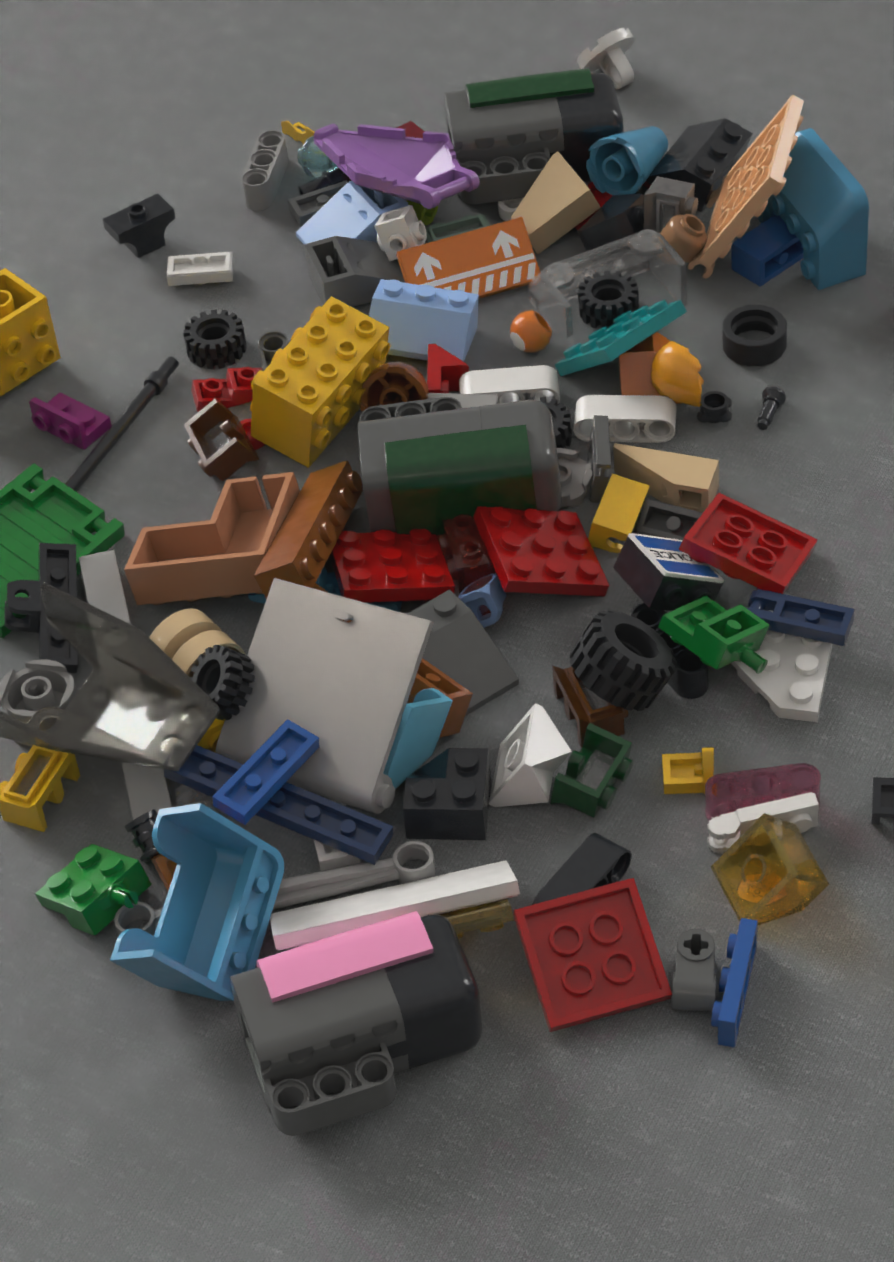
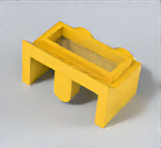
(35, 781)

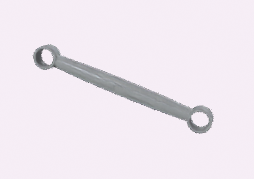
(318, 884)

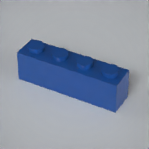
(765, 251)

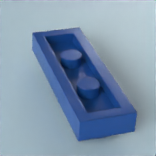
(265, 772)
(735, 982)

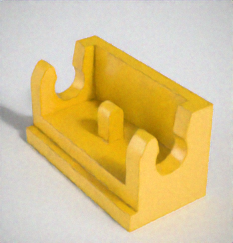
(617, 512)

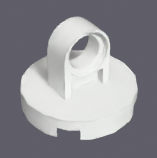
(610, 57)

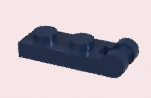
(802, 616)

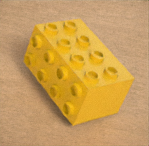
(25, 332)
(317, 381)

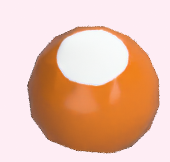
(530, 332)

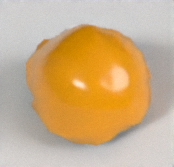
(677, 374)

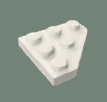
(793, 676)

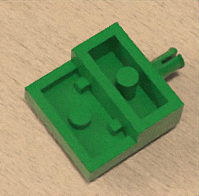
(717, 633)
(94, 888)

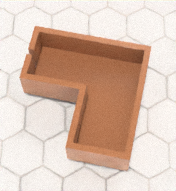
(213, 554)

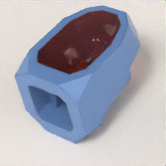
(485, 599)

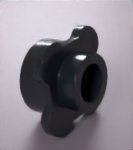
(714, 408)

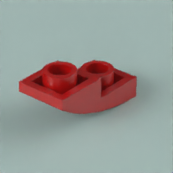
(229, 391)

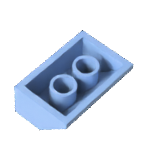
(425, 316)

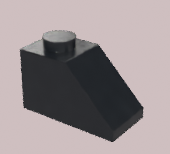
(613, 221)

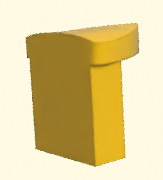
(687, 771)

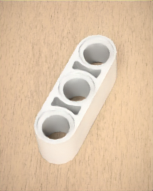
(513, 383)
(629, 417)

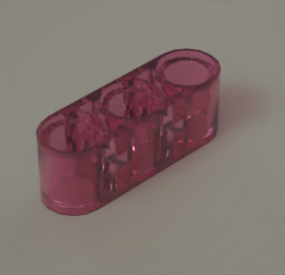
(756, 786)

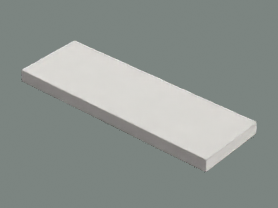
(426, 896)

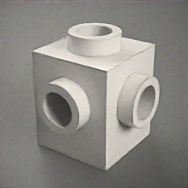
(399, 231)

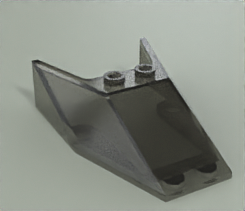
(133, 703)

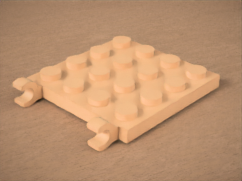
(750, 184)

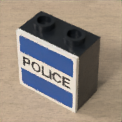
(663, 573)

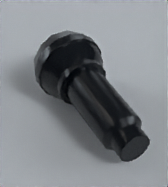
(773, 398)

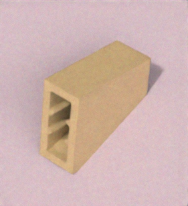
(555, 203)

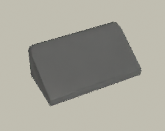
(665, 520)

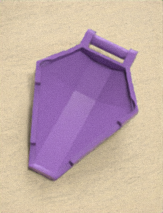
(398, 165)

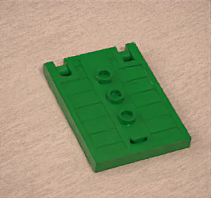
(46, 516)

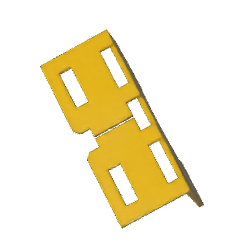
(295, 133)

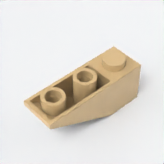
(672, 477)

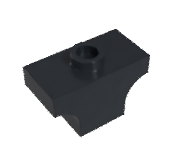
(141, 225)

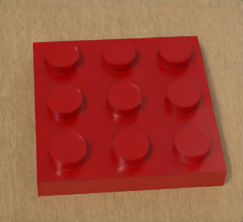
(748, 545)
(540, 551)
(390, 566)
(592, 954)

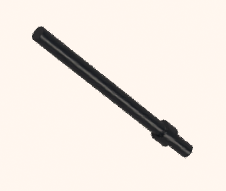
(153, 385)

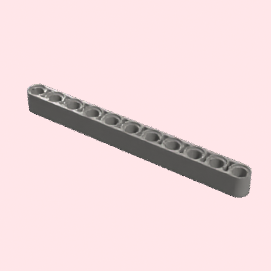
(105, 591)

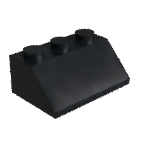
(704, 156)

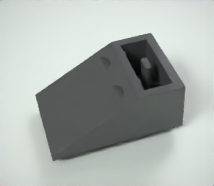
(349, 269)

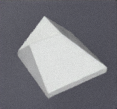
(528, 761)

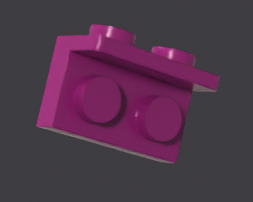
(69, 420)

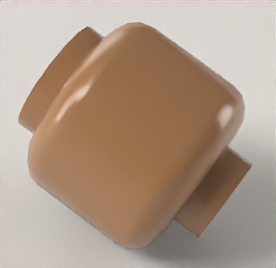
(685, 235)

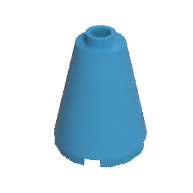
(625, 160)

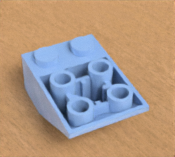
(349, 214)

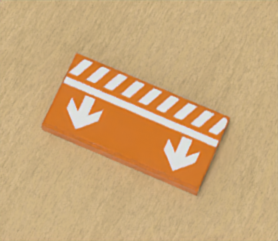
(474, 261)

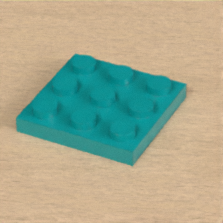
(623, 335)

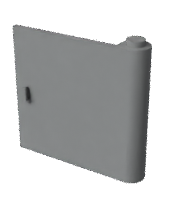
(335, 682)

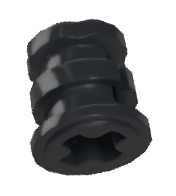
(142, 832)

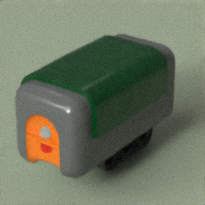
(445, 460)

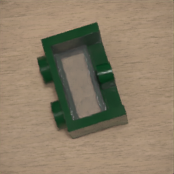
(593, 772)

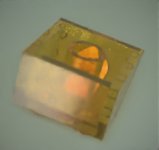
(769, 872)

